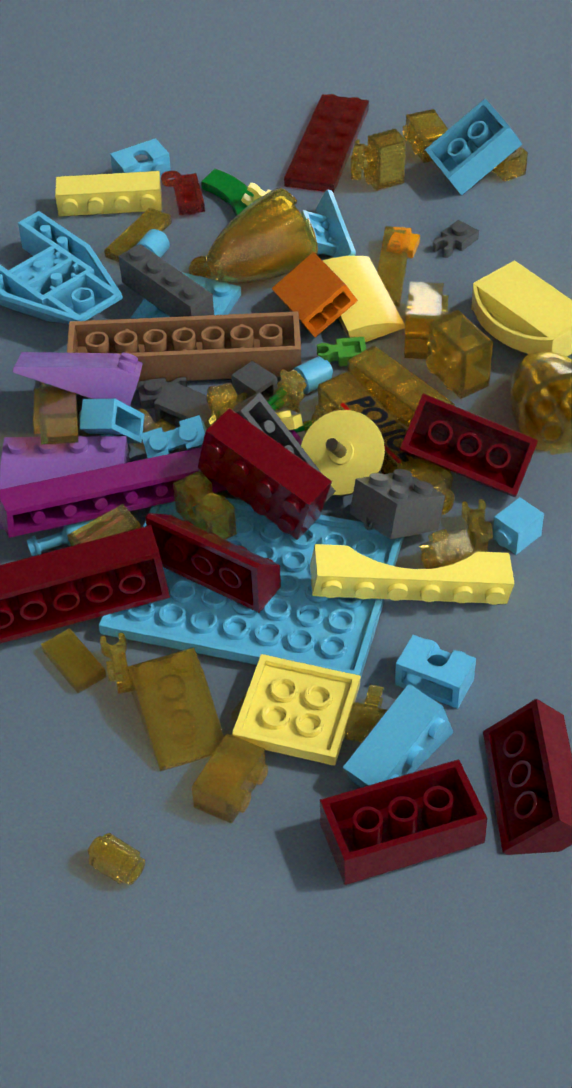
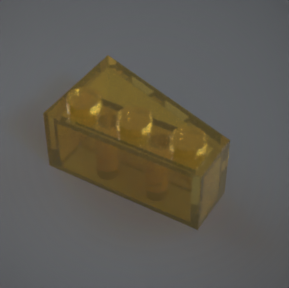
(424, 305)

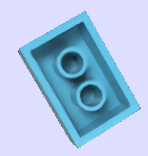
(473, 146)

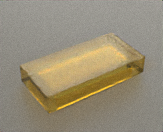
(73, 660)

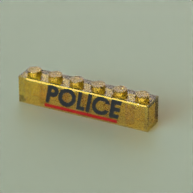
(349, 394)

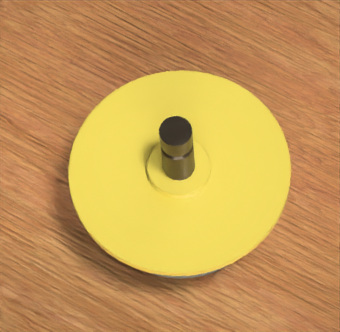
(345, 448)

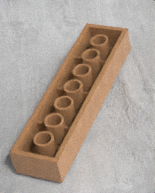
(195, 345)

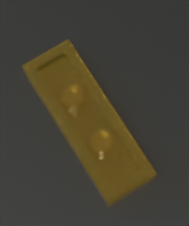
(134, 233)

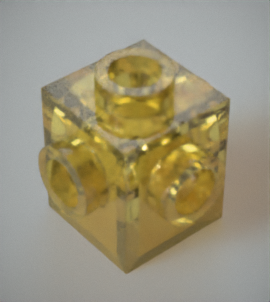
(446, 548)

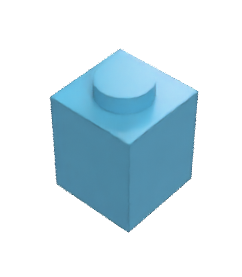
(517, 526)

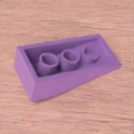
(84, 373)

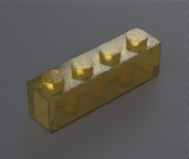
(391, 383)
(55, 415)

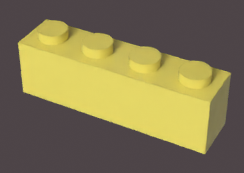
(108, 193)

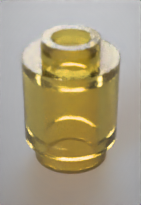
(116, 859)

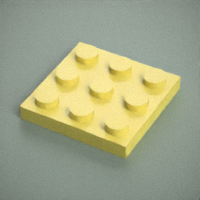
(297, 709)

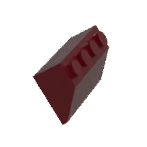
(469, 445)
(215, 562)
(531, 779)

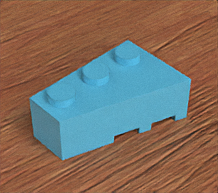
(400, 740)

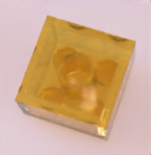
(459, 354)

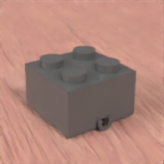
(397, 504)

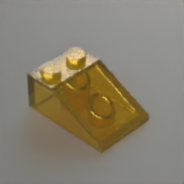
(176, 708)

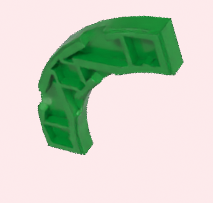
(226, 188)

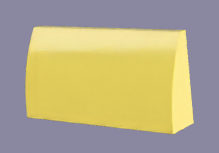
(374, 312)

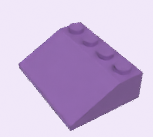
(28, 461)

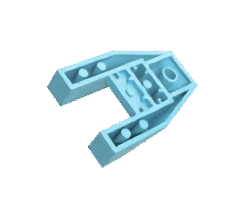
(62, 277)

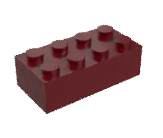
(263, 473)
(402, 821)

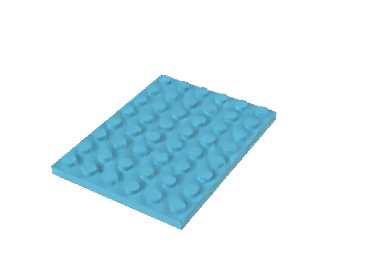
(291, 625)

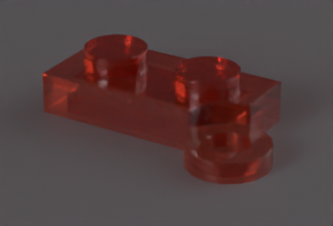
(186, 192)

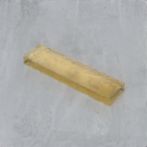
(394, 261)

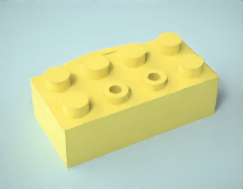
(523, 310)

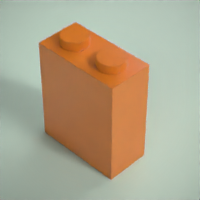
(314, 293)

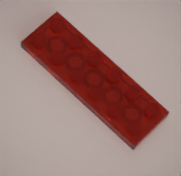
(327, 143)

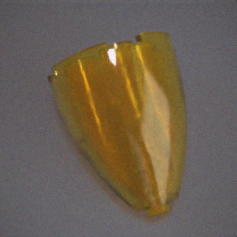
(262, 241)
(536, 391)

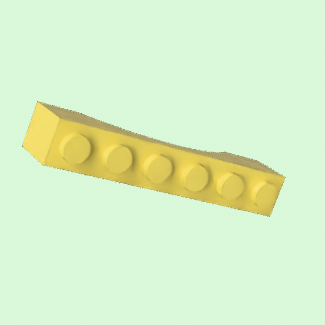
(348, 574)

